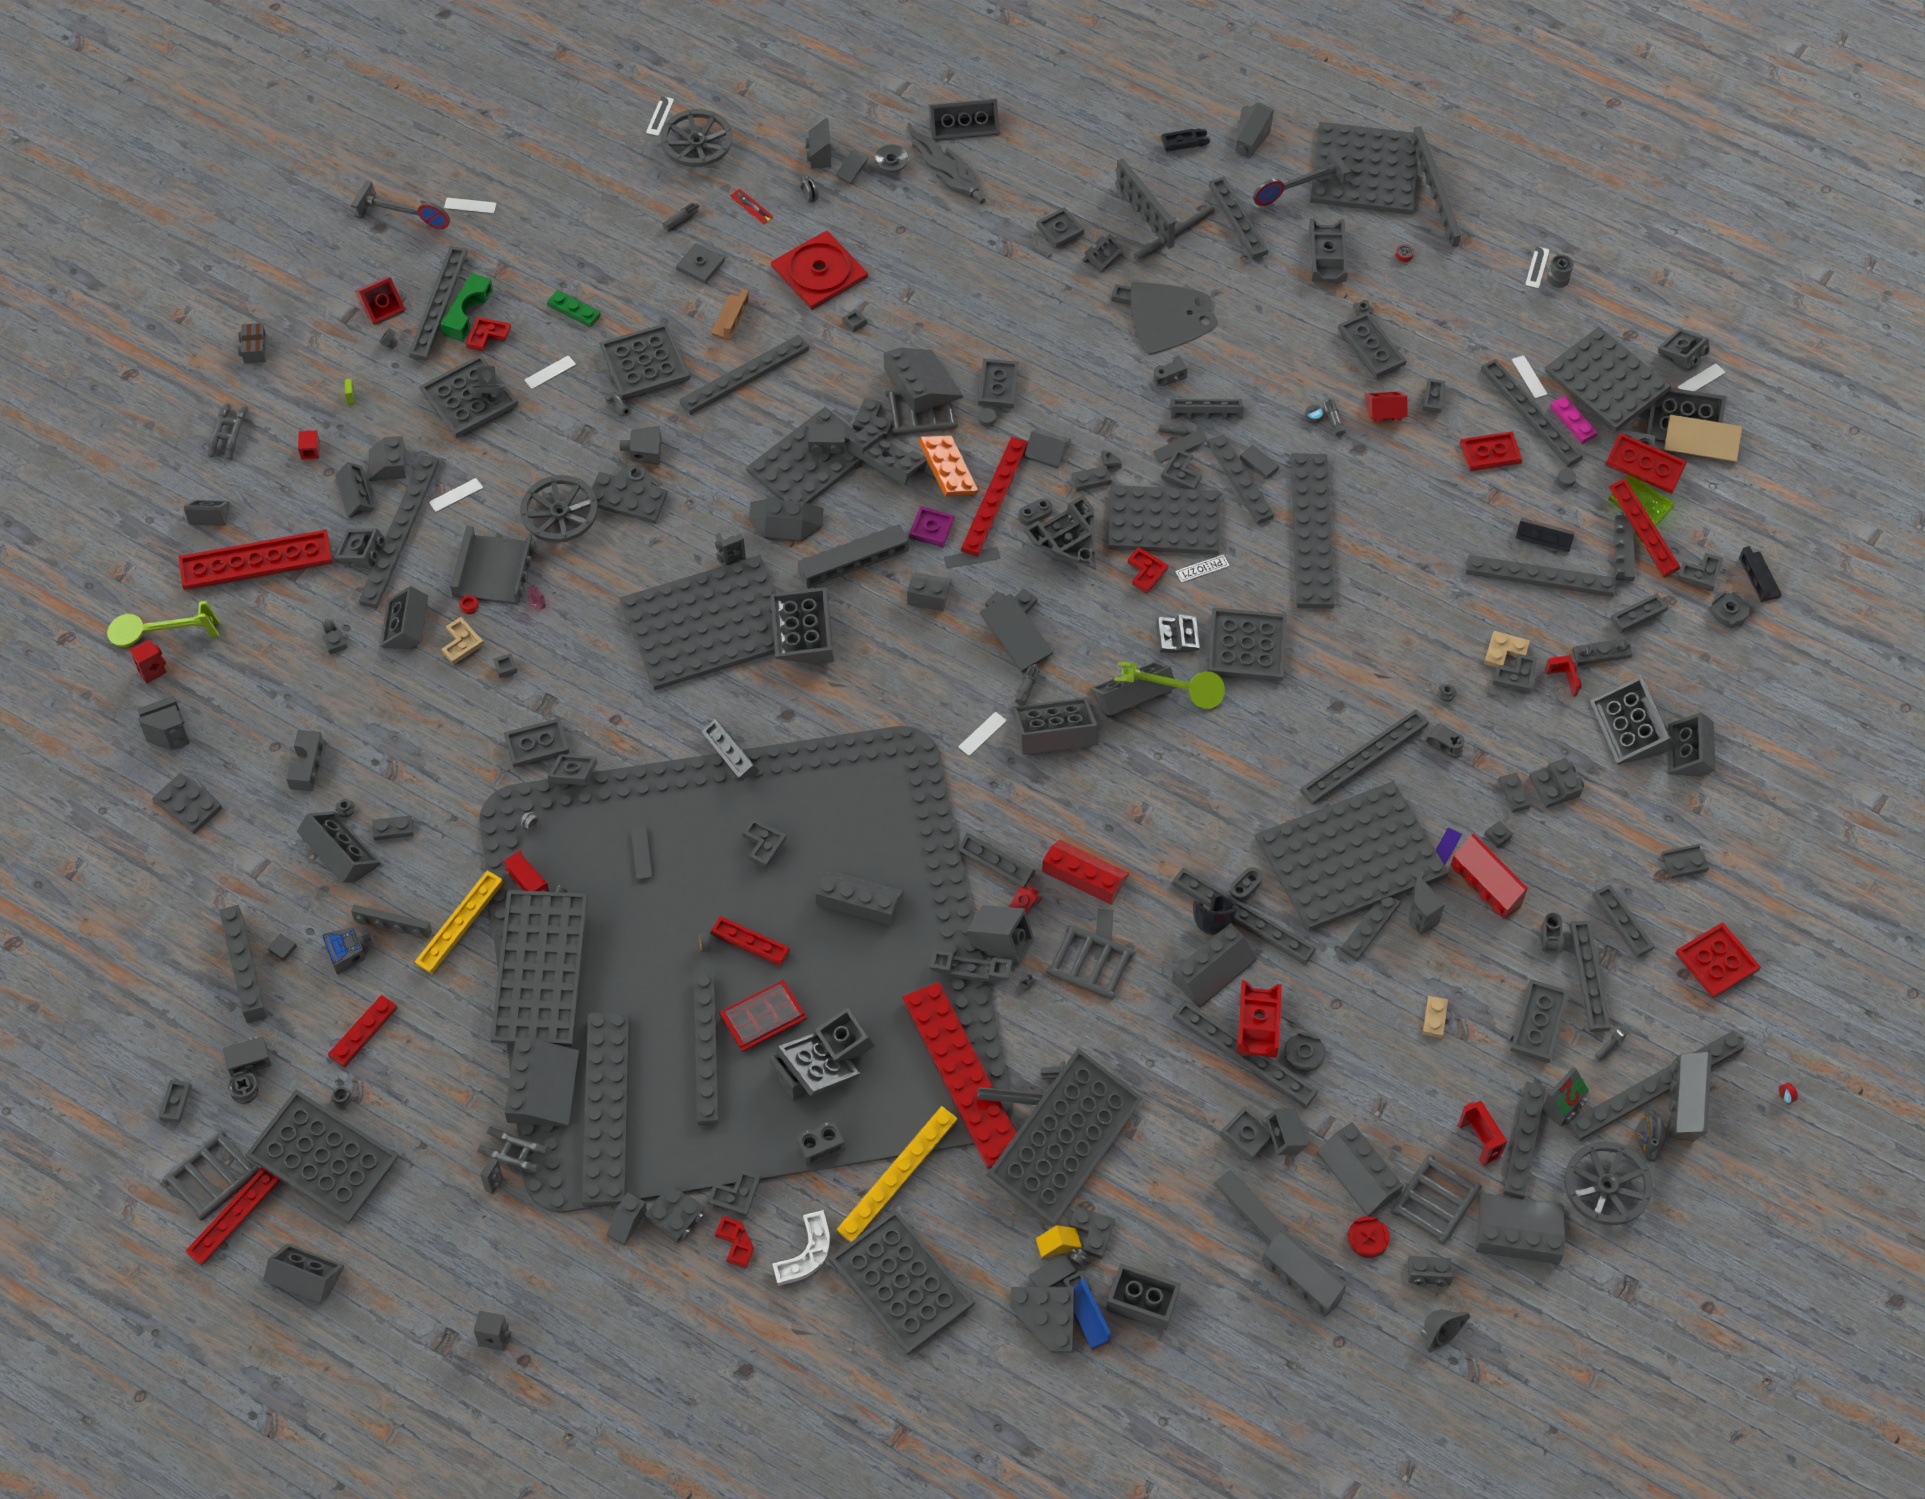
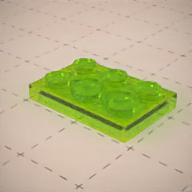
(1653, 502)

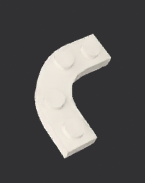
(812, 1257)

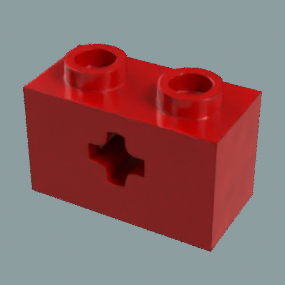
(148, 660)

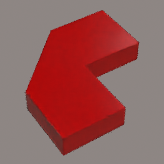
(742, 1247)

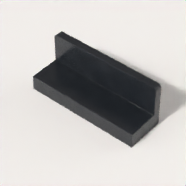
(1545, 534)
(1759, 574)

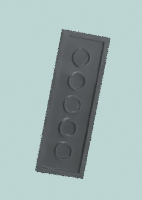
(1145, 203)

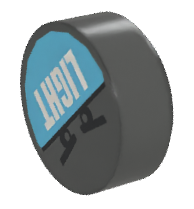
(1314, 413)

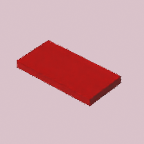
(1645, 463)

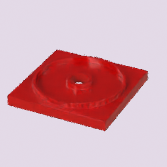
(815, 285)

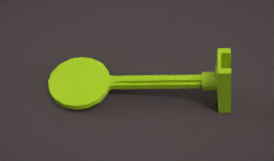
(129, 628)
(1204, 689)

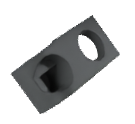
(1170, 373)

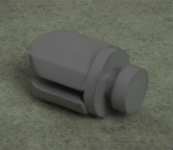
(809, 188)

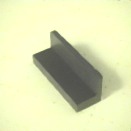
(354, 489)

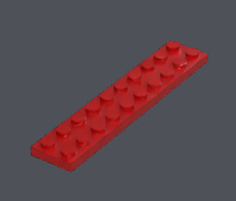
(960, 1070)

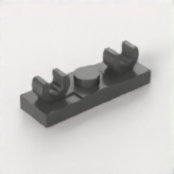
(1602, 652)

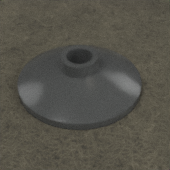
(891, 158)

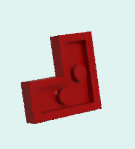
(485, 329)
(1150, 569)

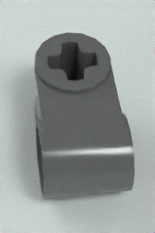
(1445, 739)
(1552, 937)

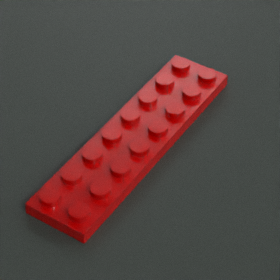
(255, 559)

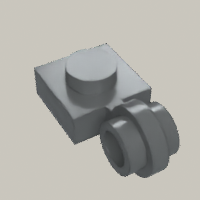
(334, 640)

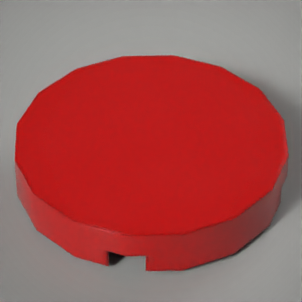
(1368, 1237)

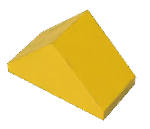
(1058, 1241)

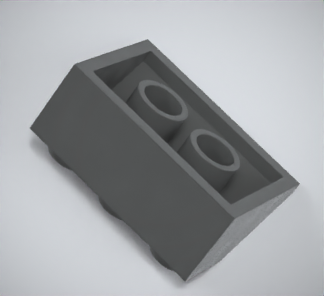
(404, 619)
(1694, 746)
(302, 1273)

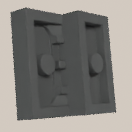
(1177, 634)

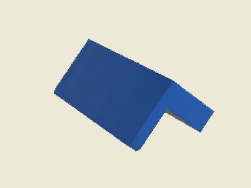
(1090, 1317)

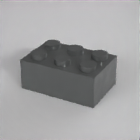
(1143, 1296)

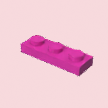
(1573, 419)

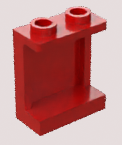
(1486, 1129)

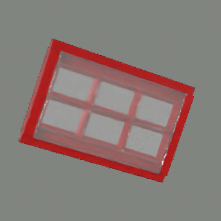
(762, 1015)

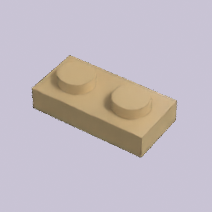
(1435, 1017)

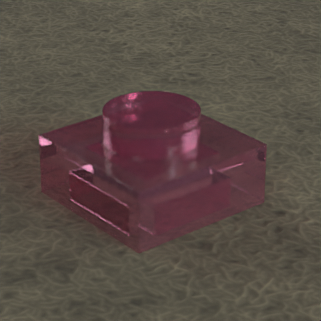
(536, 598)

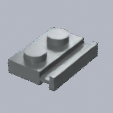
(1685, 861)

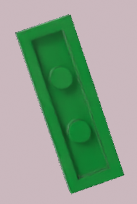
(573, 308)

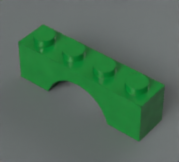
(475, 291)

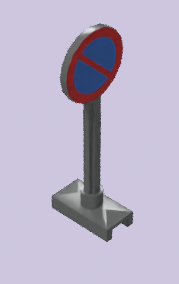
(1273, 188)
(427, 211)

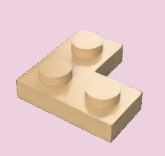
(464, 641)
(1504, 644)

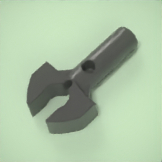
(1615, 1040)

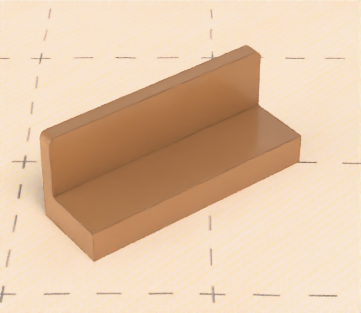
(731, 315)

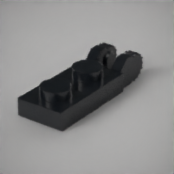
(1185, 139)

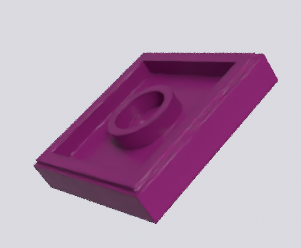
(932, 526)

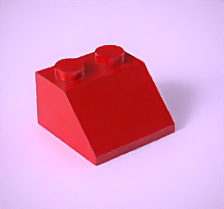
(380, 299)
(1386, 405)

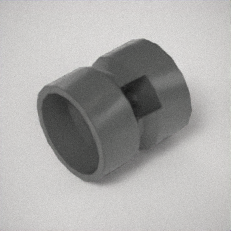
(1560, 270)

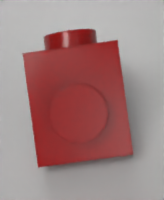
(1564, 664)
(1026, 898)

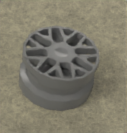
(243, 1087)

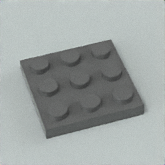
(814, 1065)

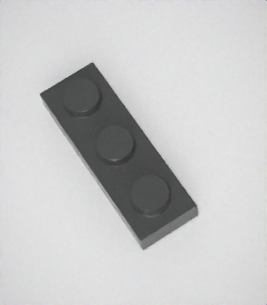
(1639, 613)

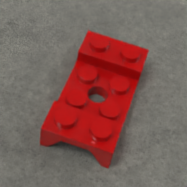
(1259, 1035)

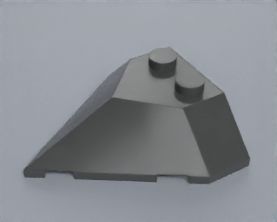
(1068, 533)

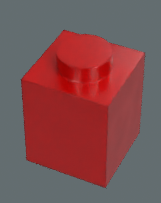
(309, 444)

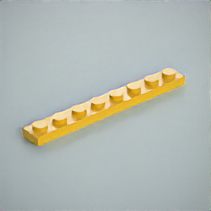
(897, 1174)

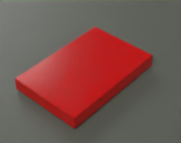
(1491, 451)

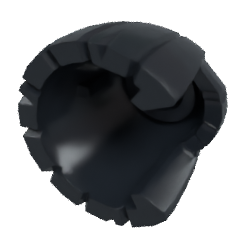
(1219, 915)

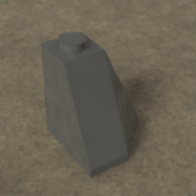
(1253, 128)

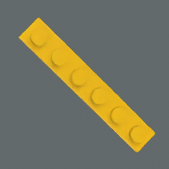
(459, 922)

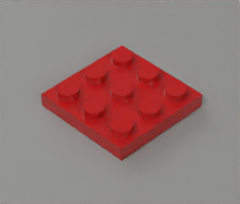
(1717, 960)

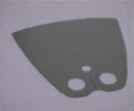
(1163, 316)

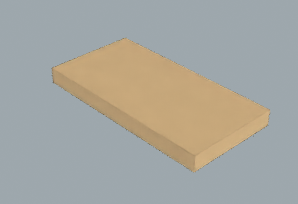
(1703, 438)

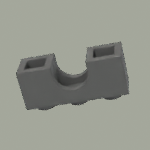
(304, 774)

